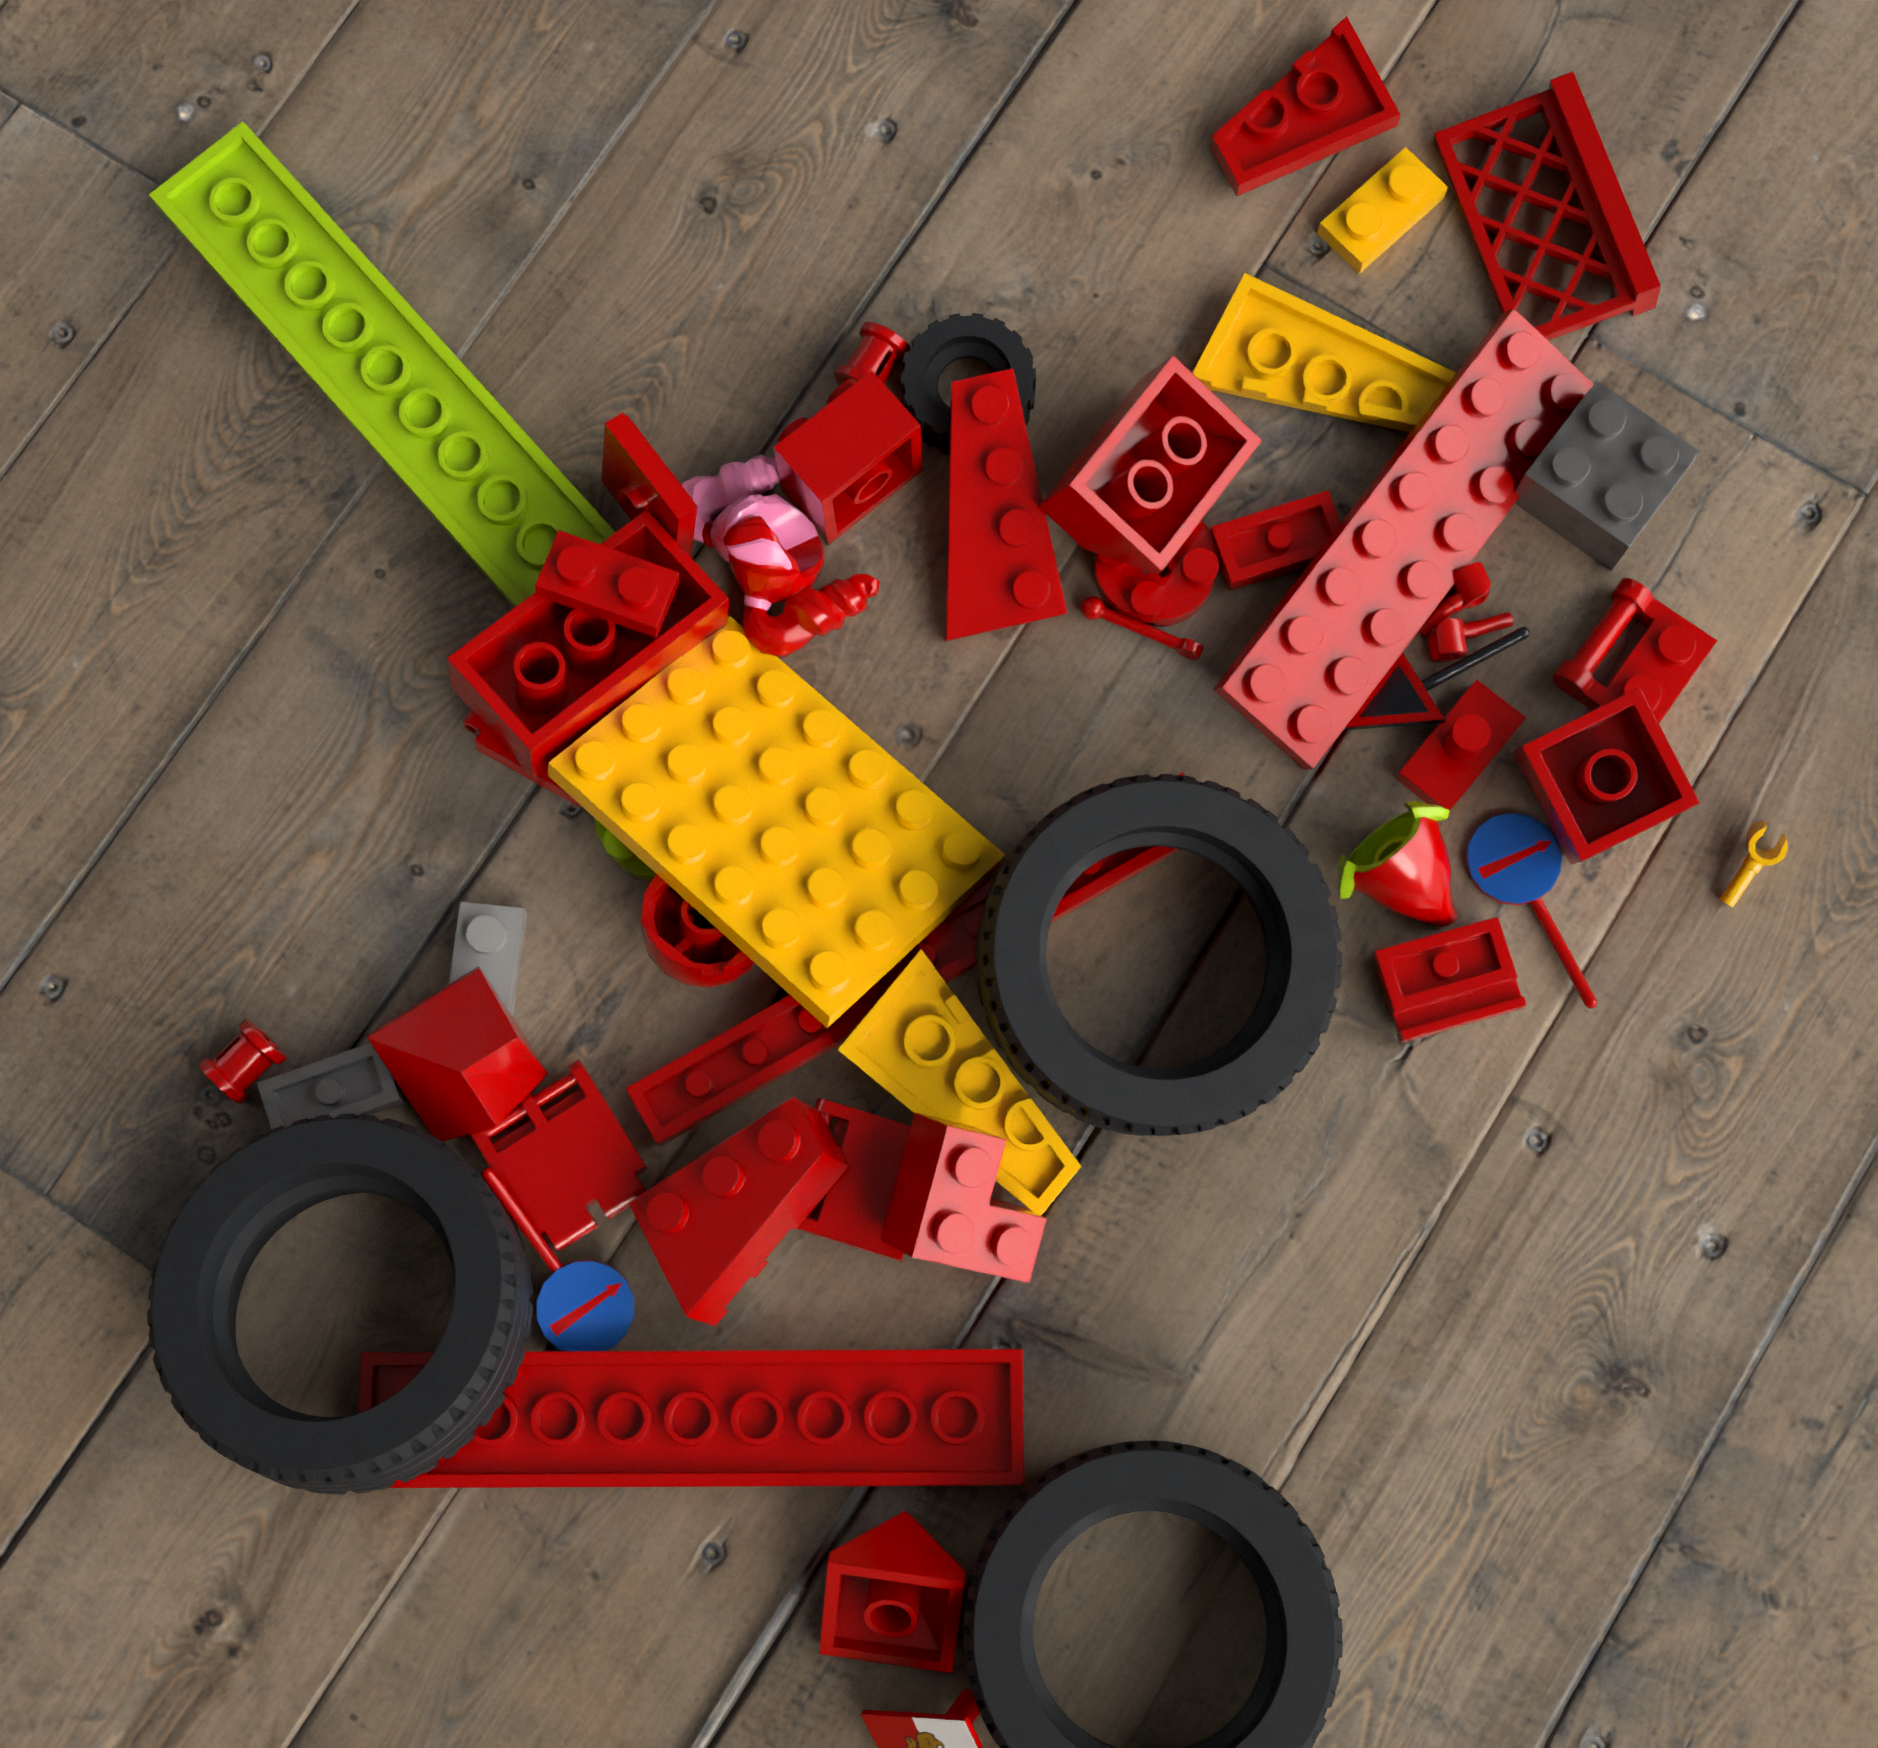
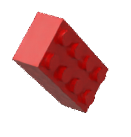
(557, 671)

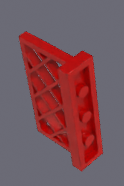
(1595, 189)

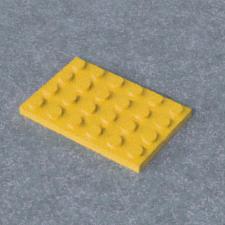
(777, 820)

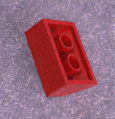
(1152, 470)

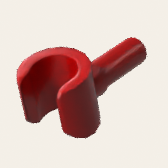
(1472, 590)
(1449, 638)

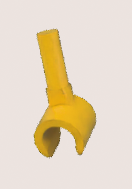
(1753, 862)

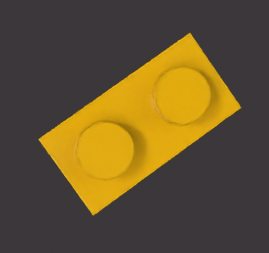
(1382, 210)

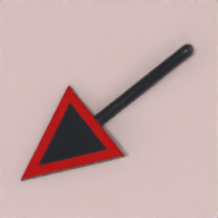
(1404, 699)

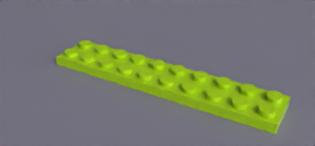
(376, 361)

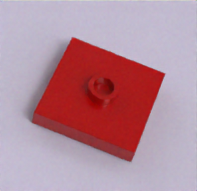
(644, 482)

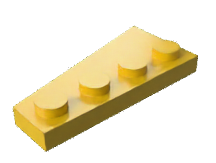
(943, 1066)

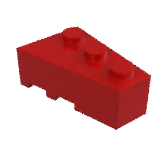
(736, 1204)

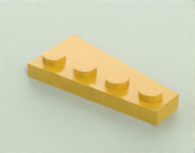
(1313, 361)

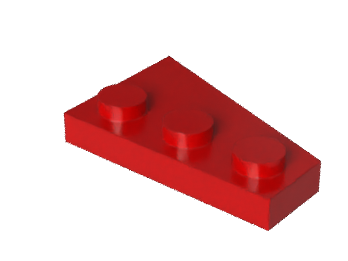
(1309, 114)

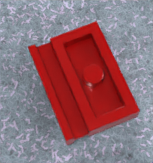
(1448, 979)

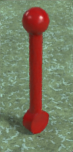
(1094, 608)

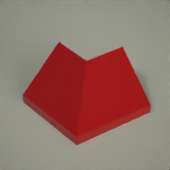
(459, 1057)
(893, 1598)

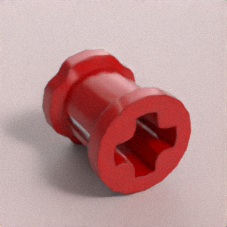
(876, 351)
(242, 1061)

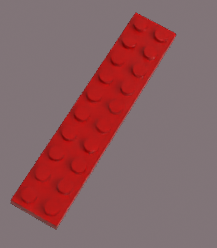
(736, 1419)

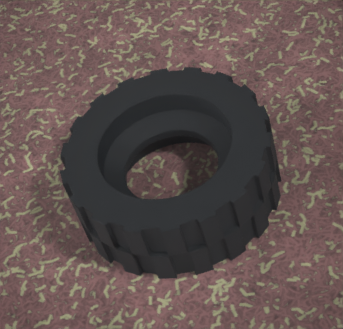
(954, 340)

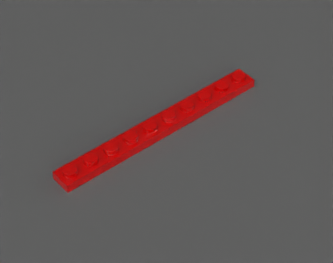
(790, 1036)

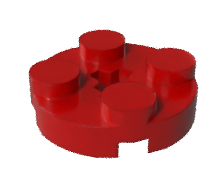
(1163, 599)

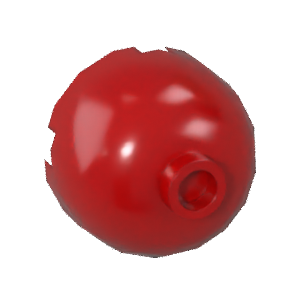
(686, 942)

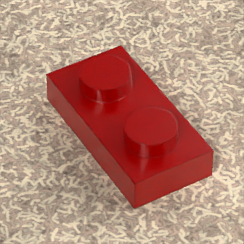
(1274, 539)
(607, 583)

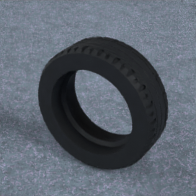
(1296, 928)
(238, 1213)
(1178, 1479)

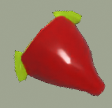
(1404, 866)

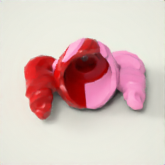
(772, 557)

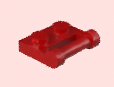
(1657, 664)

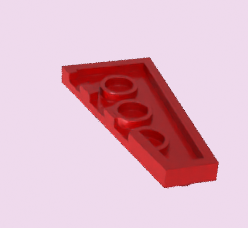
(998, 537)

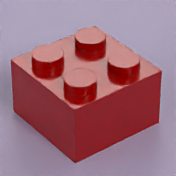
(848, 455)
(1606, 777)

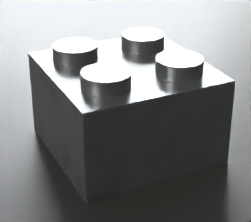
(1604, 475)

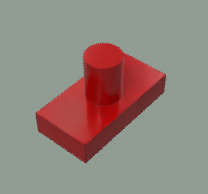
(1460, 747)

